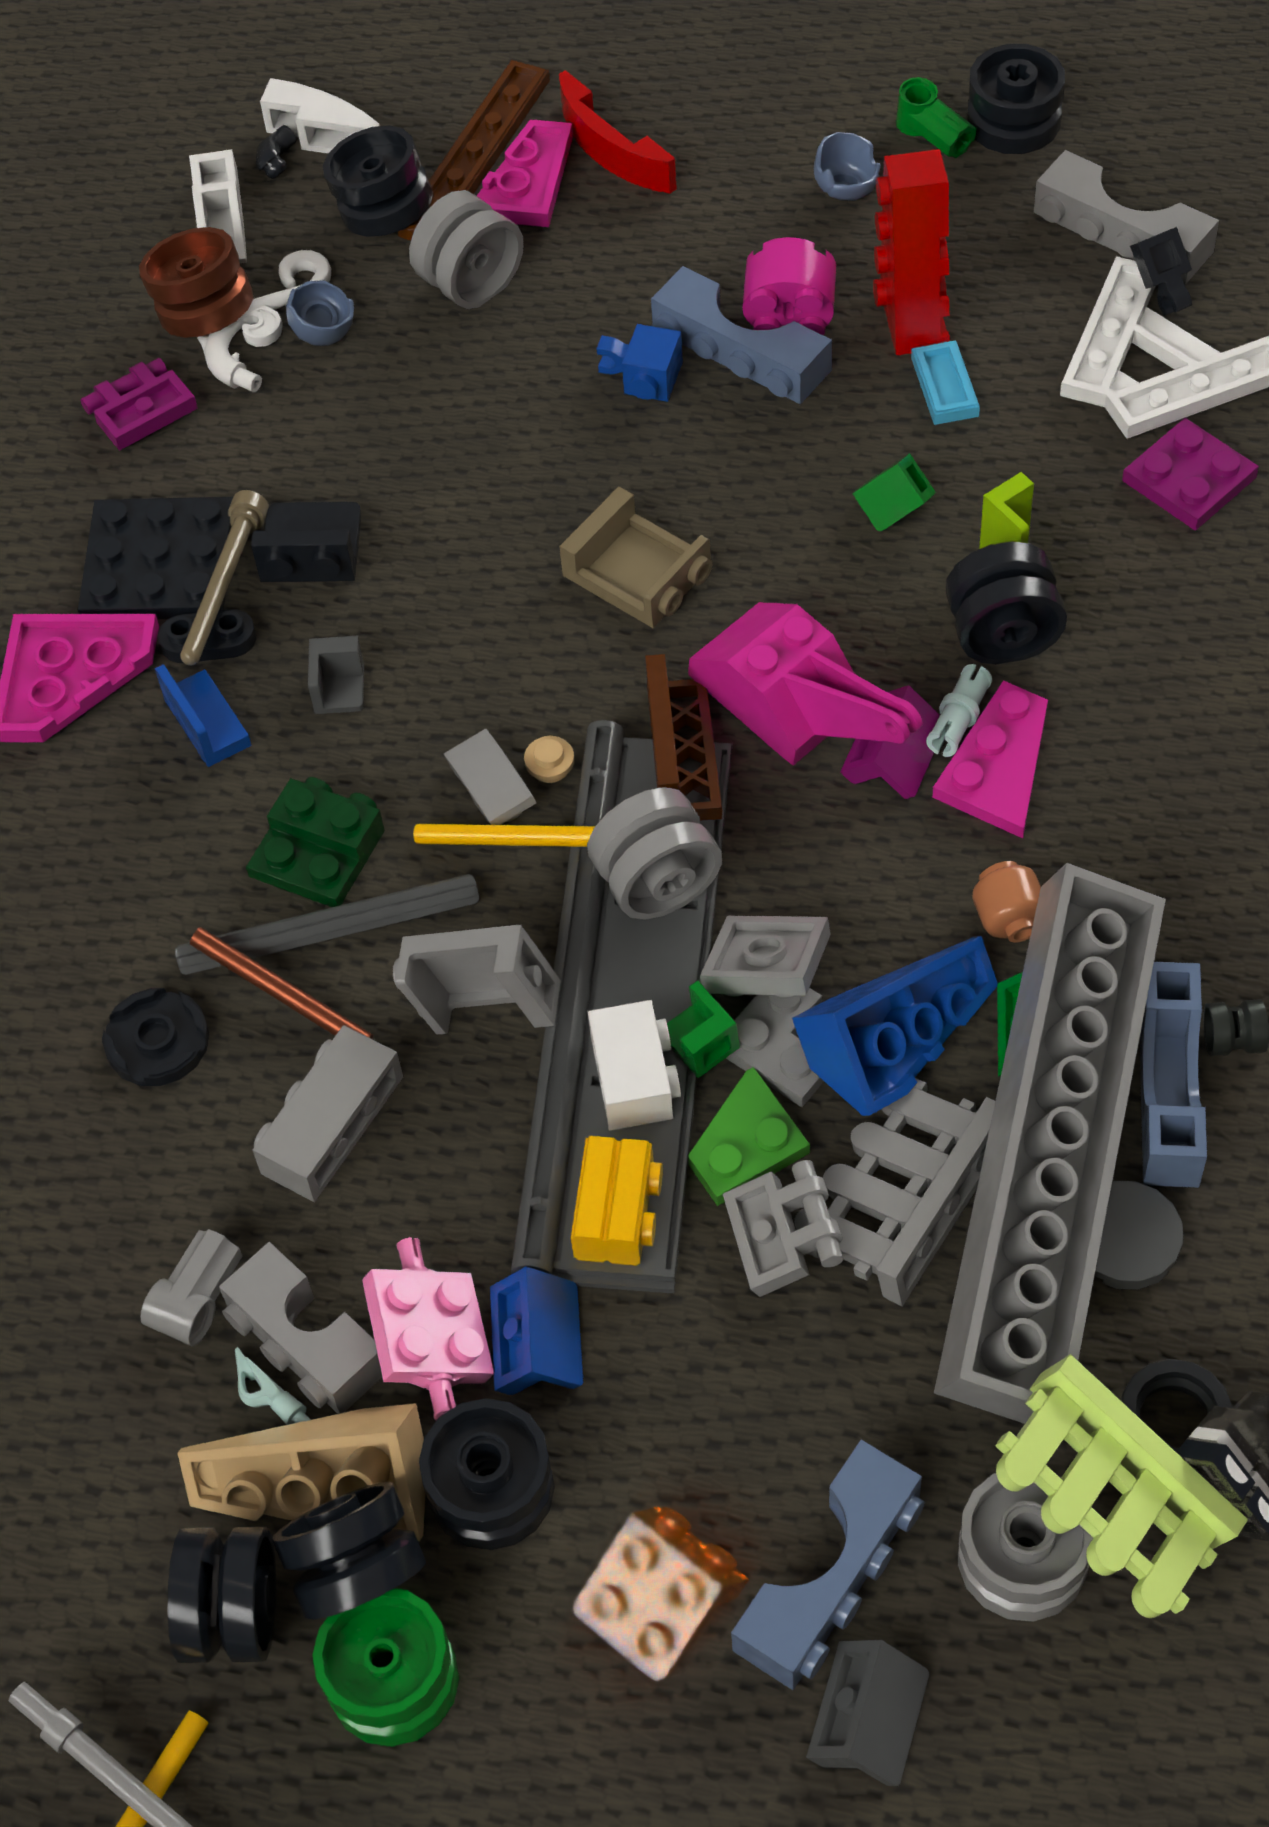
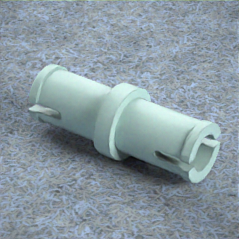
(959, 710)

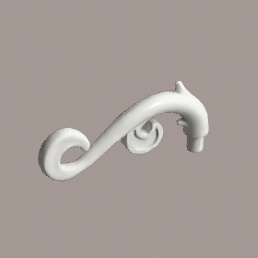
(265, 322)

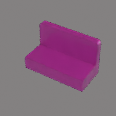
(896, 763)

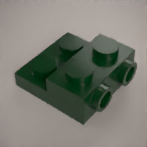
(316, 841)

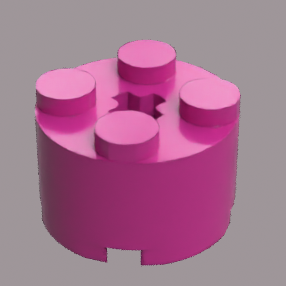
(788, 285)

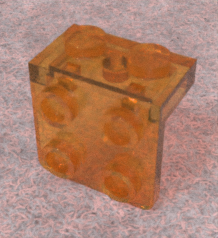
(656, 1589)

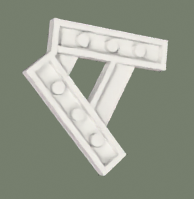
(1200, 373)

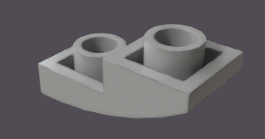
(490, 778)

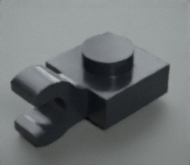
(1162, 263)

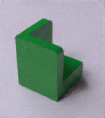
(894, 493)
(703, 1032)

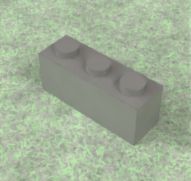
(327, 1112)

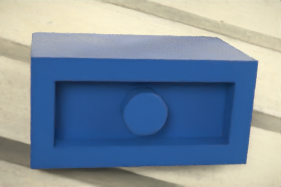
(204, 715)
(535, 1331)

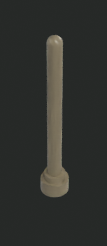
(246, 515)

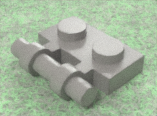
(766, 1233)

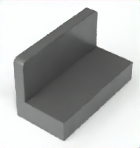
(869, 1710)

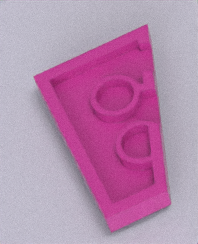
(531, 174)
(997, 761)

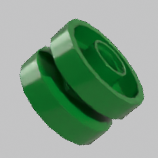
(387, 1668)

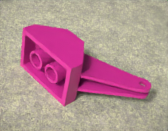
(795, 684)

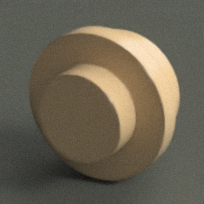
(549, 759)

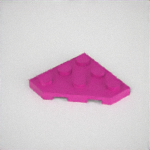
(66, 666)

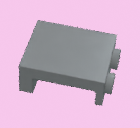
(476, 970)

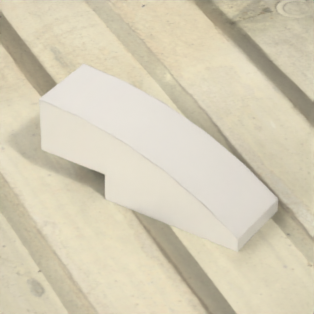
(311, 114)
(218, 196)

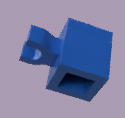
(647, 363)

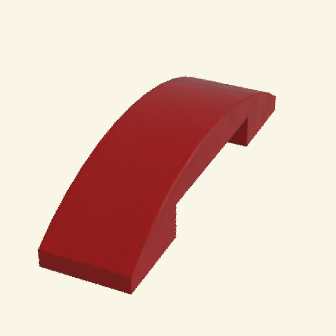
(639, 163)

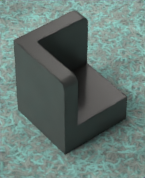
(336, 674)

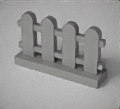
(923, 1219)

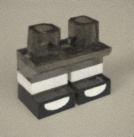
(1233, 1456)

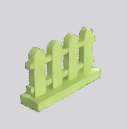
(1149, 1474)

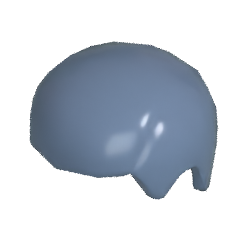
(846, 166)
(319, 313)

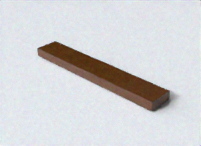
(487, 133)

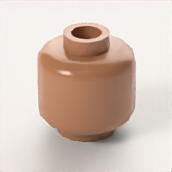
(1007, 900)

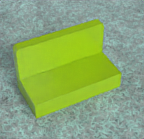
(1007, 512)

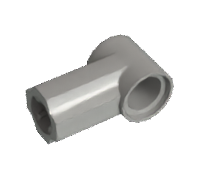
(186, 1301)

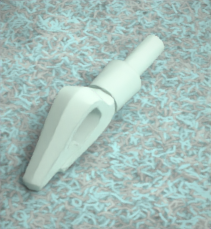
(271, 1394)

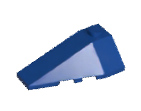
(887, 1030)

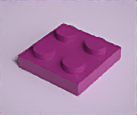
(1190, 473)

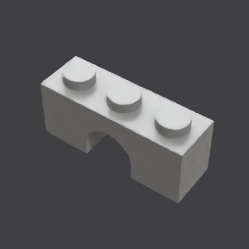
(333, 1363)

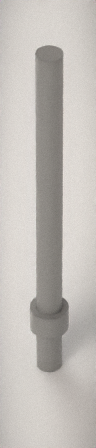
(65, 1733)

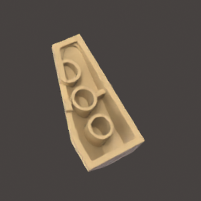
(310, 1463)

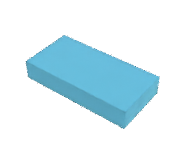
(945, 382)

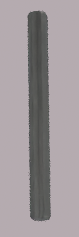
(338, 921)

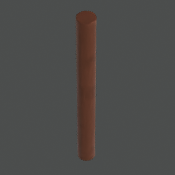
(272, 983)

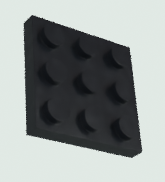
(152, 555)

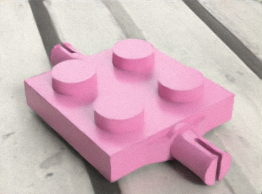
(427, 1327)

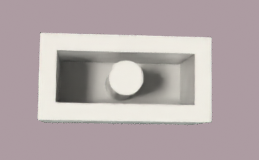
(632, 1066)

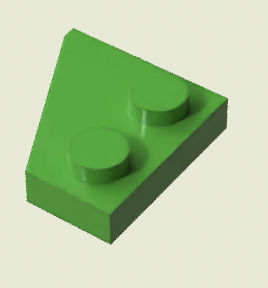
(746, 1139)

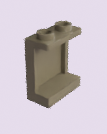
(633, 560)

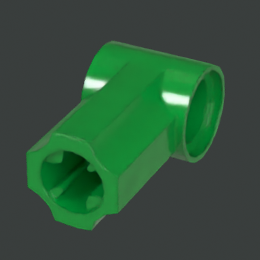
(926, 116)

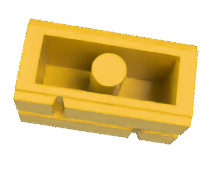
(614, 1201)

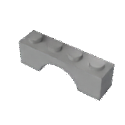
(1074, 198)

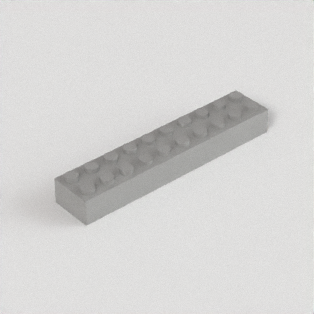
(1051, 1141)

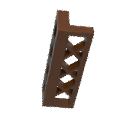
(671, 748)

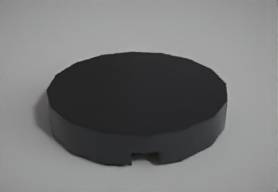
(160, 1052)

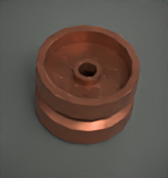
(196, 282)

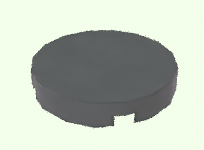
(1138, 1237)

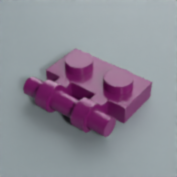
(139, 402)

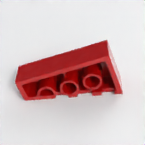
(913, 248)

